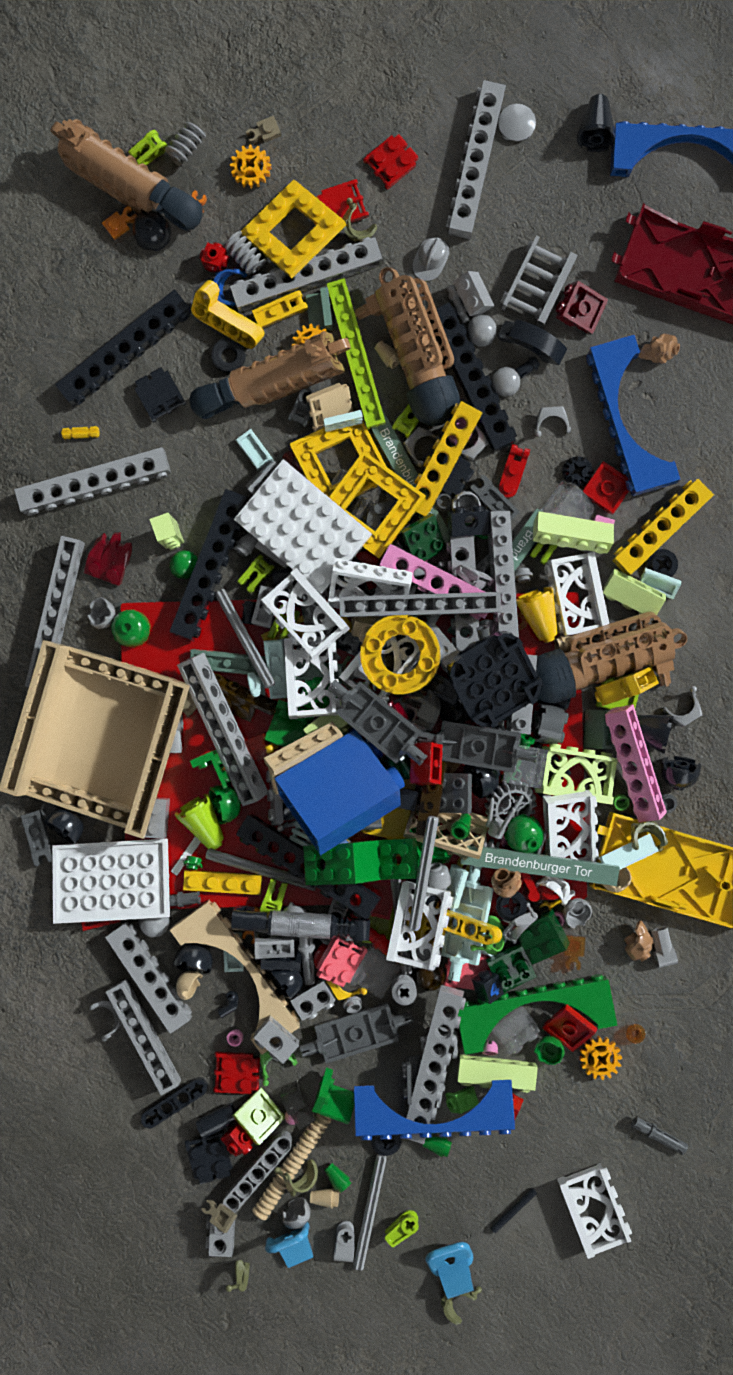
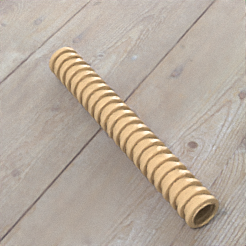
(290, 1166)

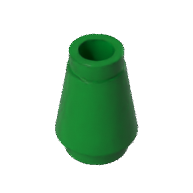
(461, 827)
(438, 1145)
(337, 1177)

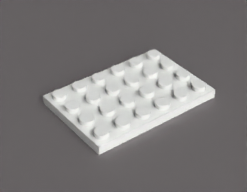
(302, 525)
(110, 881)

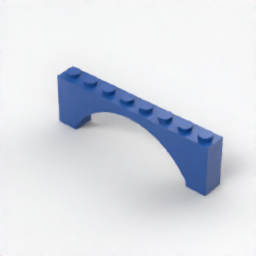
(640, 139)
(641, 468)
(491, 1114)

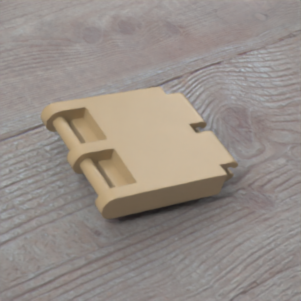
(329, 403)

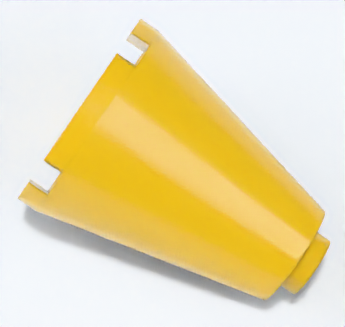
(540, 613)

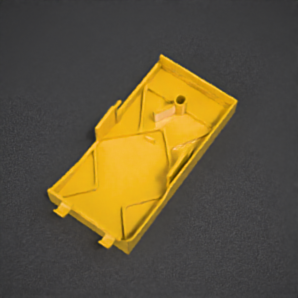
(685, 877)

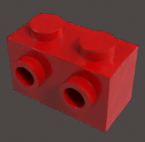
(431, 769)

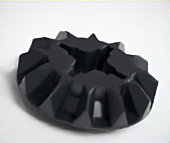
(568, 469)
(660, 555)
(518, 910)
(391, 1147)

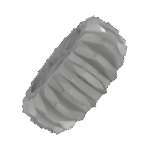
(503, 798)

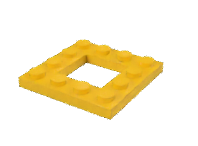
(292, 261)
(318, 441)
(408, 500)

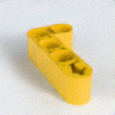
(224, 319)
(463, 929)

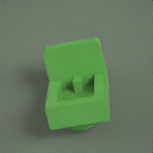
(462, 1100)

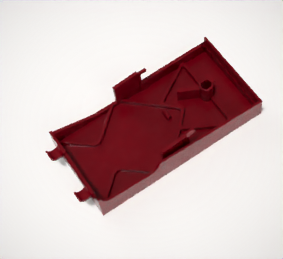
(679, 263)

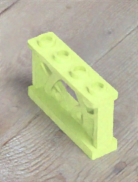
(555, 785)

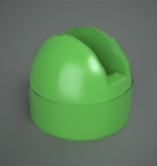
(621, 805)

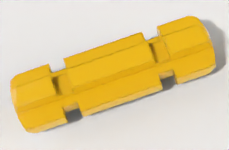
(80, 432)

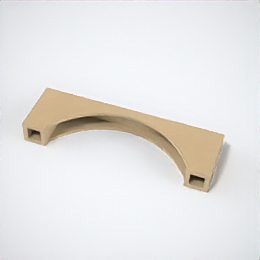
(208, 927)

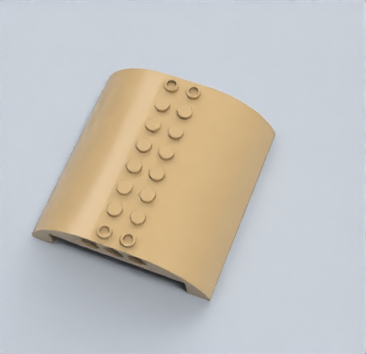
(94, 736)

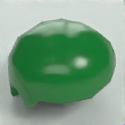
(183, 564)
(549, 1050)

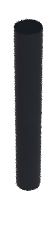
(513, 1210)

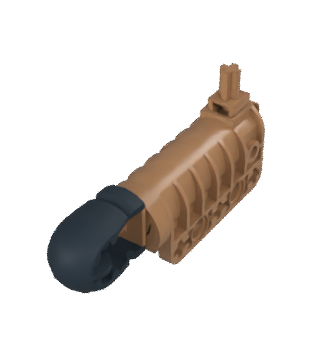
(123, 176)
(273, 377)

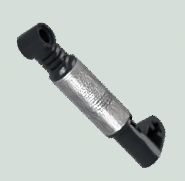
(299, 924)

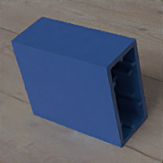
(340, 790)

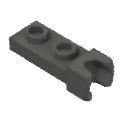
(493, 498)
(37, 837)

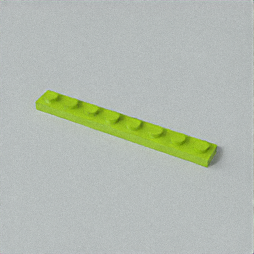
(356, 355)

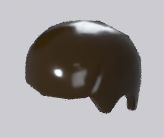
(428, 979)

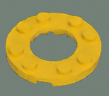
(372, 649)

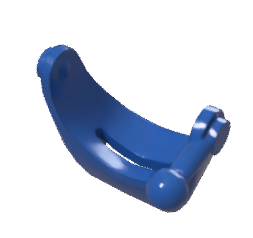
(220, 279)

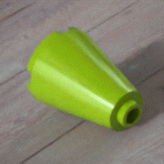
(202, 821)

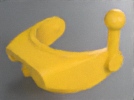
(341, 994)

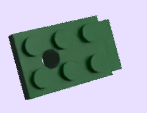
(362, 862)

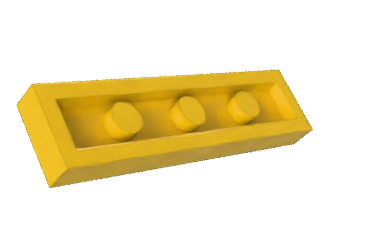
(222, 882)

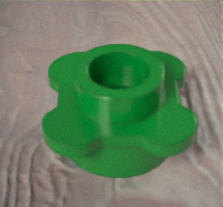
(193, 863)

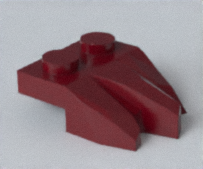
(109, 559)

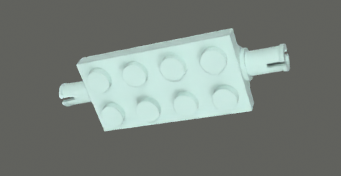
(474, 904)

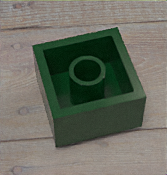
(544, 938)

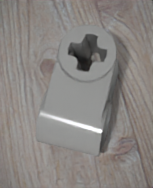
(344, 1243)

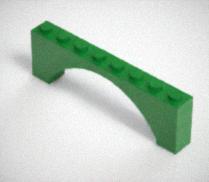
(589, 996)

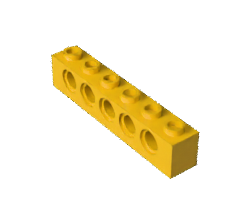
(472, 417)
(700, 495)

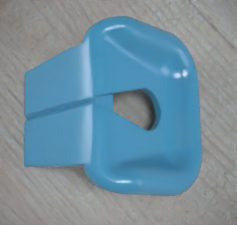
(292, 1246)
(456, 1276)

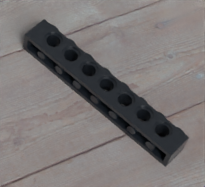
(127, 337)
(496, 440)
(229, 501)
(247, 836)

